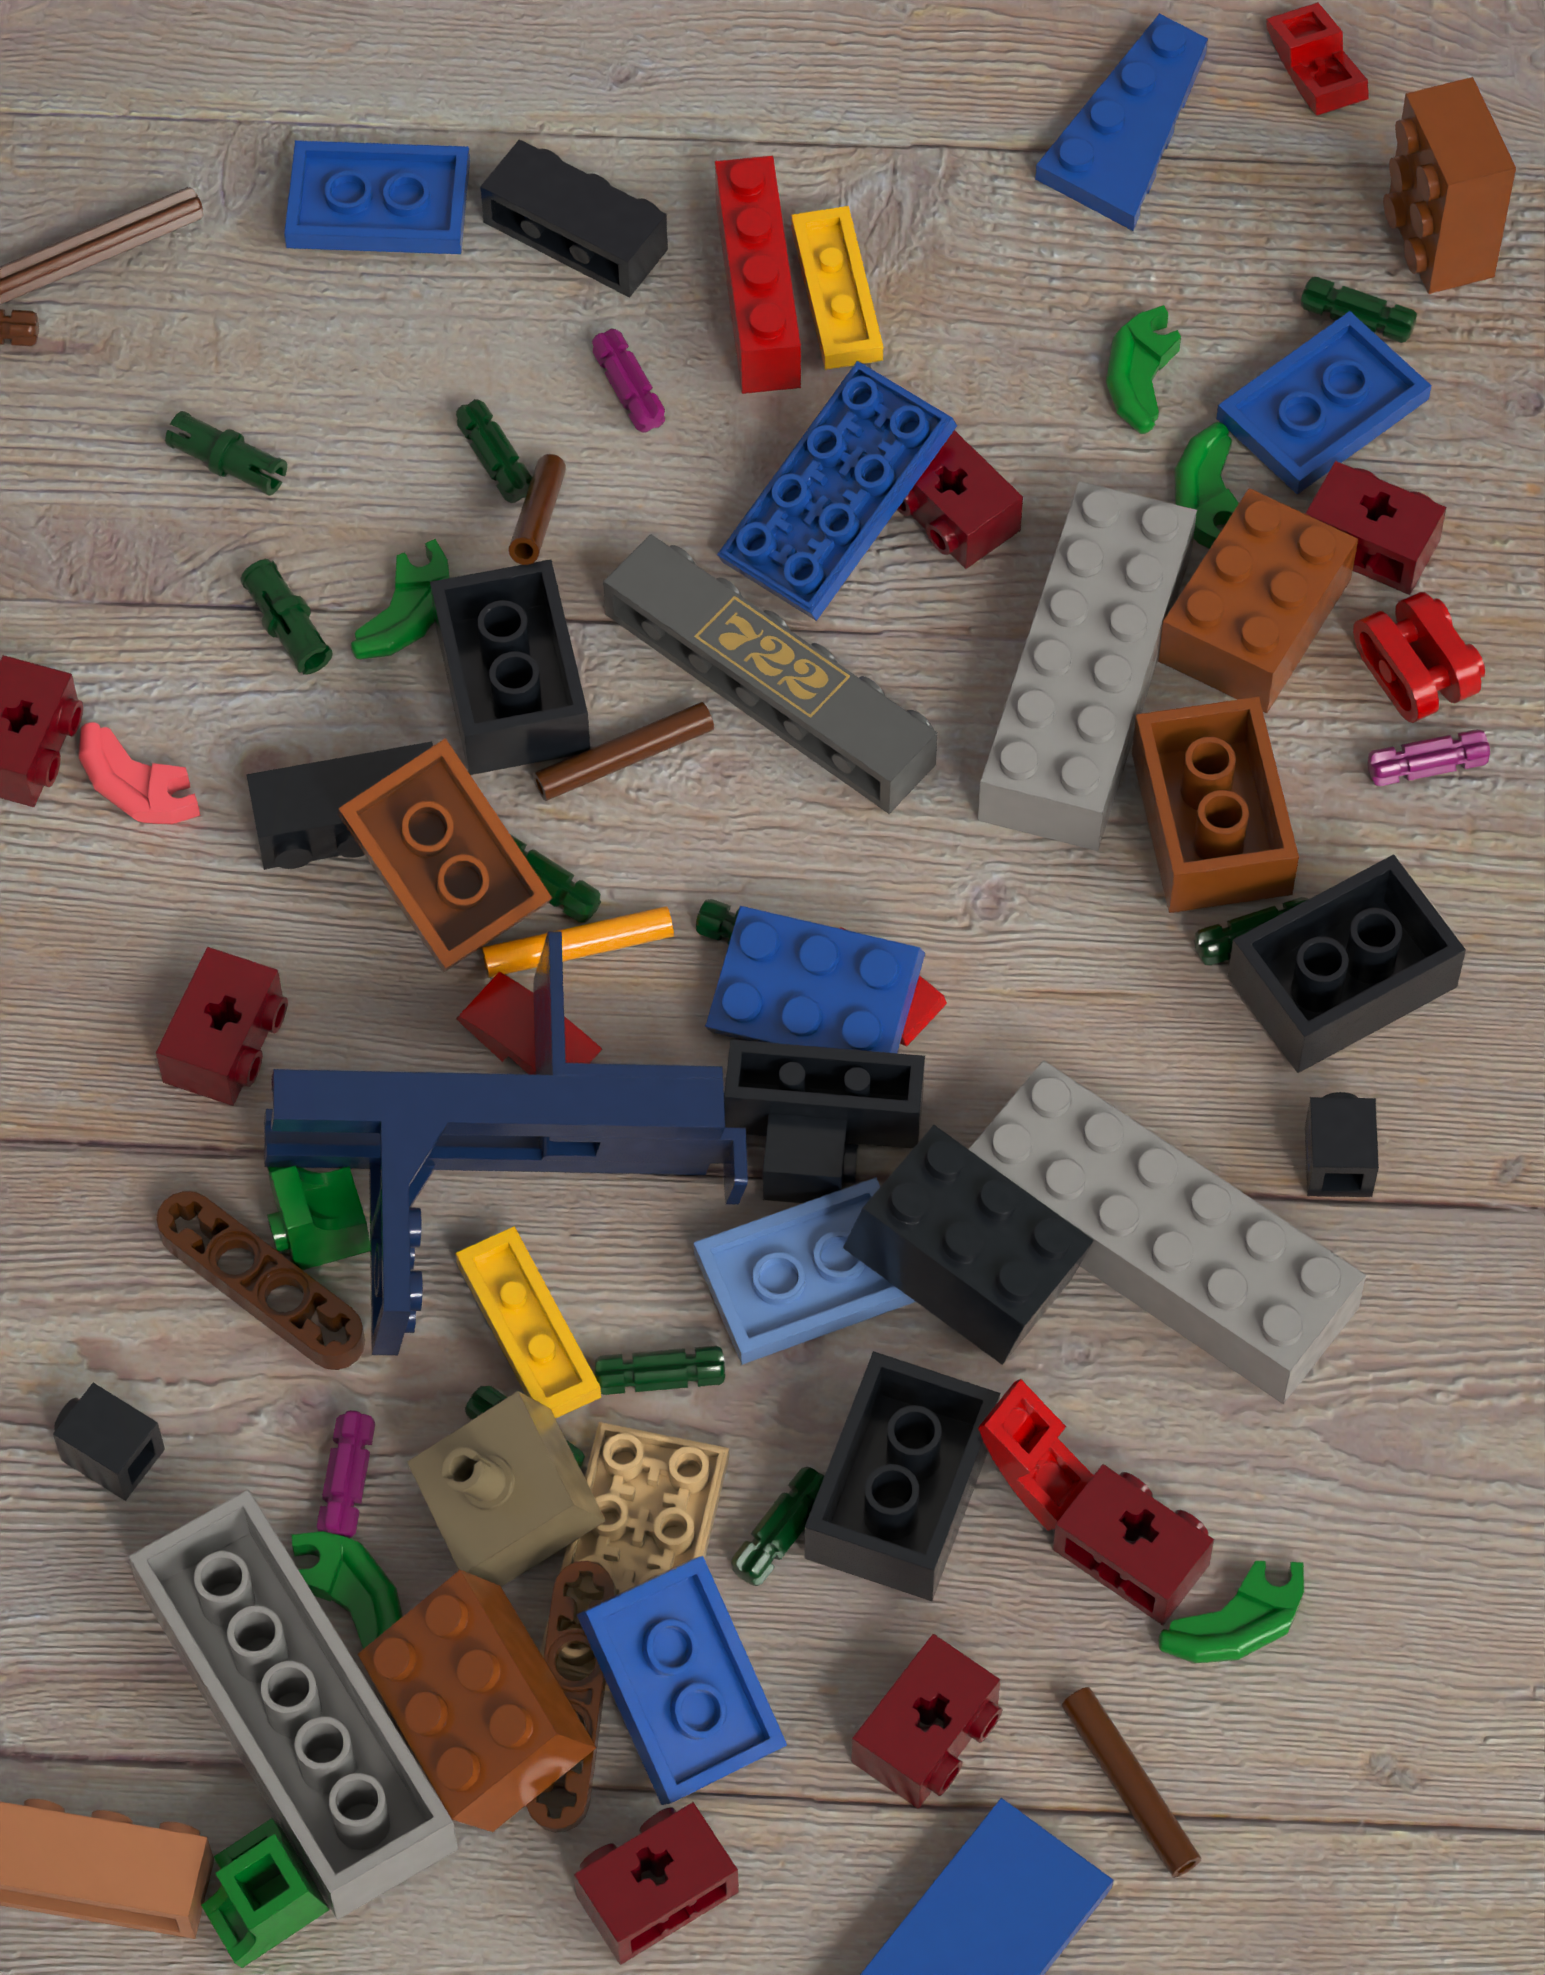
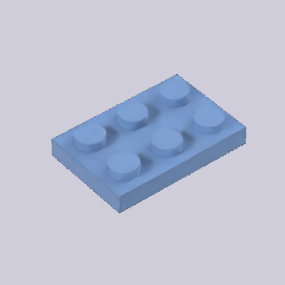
(791, 1277)

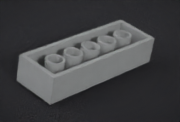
(1086, 666)
(1175, 1233)
(294, 1704)

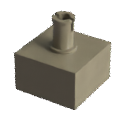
(506, 1490)

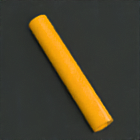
(581, 940)

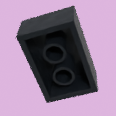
(510, 667)
(1345, 963)
(967, 1244)
(900, 1476)

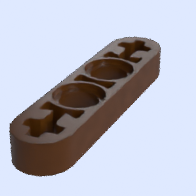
(266, 1274)
(584, 1695)

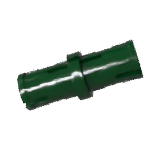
(226, 453)
(286, 616)

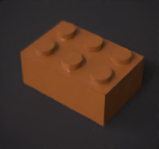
(1449, 185)
(1257, 599)
(1214, 804)
(444, 855)
(476, 1701)

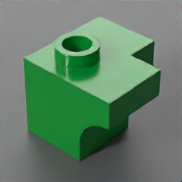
(317, 1215)
(261, 1894)

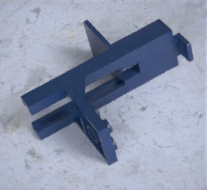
(543, 1122)

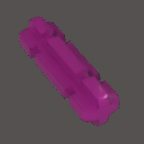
(628, 380)
(1428, 757)
(346, 1474)

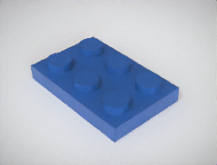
(377, 197)
(1323, 402)
(813, 985)
(682, 1680)

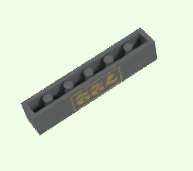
(771, 672)

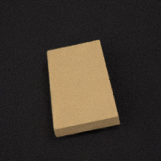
(657, 1512)

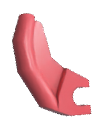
(132, 786)

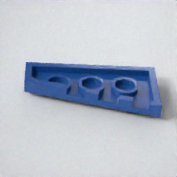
(1120, 134)

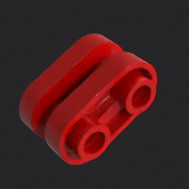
(1418, 656)

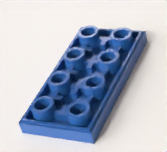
(837, 490)
(998, 1905)

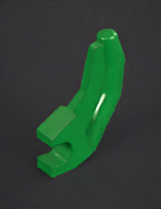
(1133, 363)
(1200, 482)
(410, 608)
(350, 1579)
(1247, 1623)

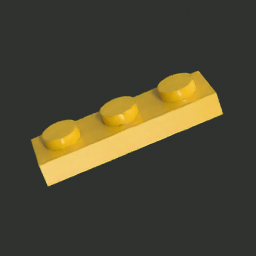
(837, 287)
(527, 1323)

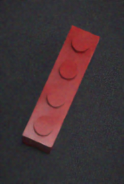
(758, 275)

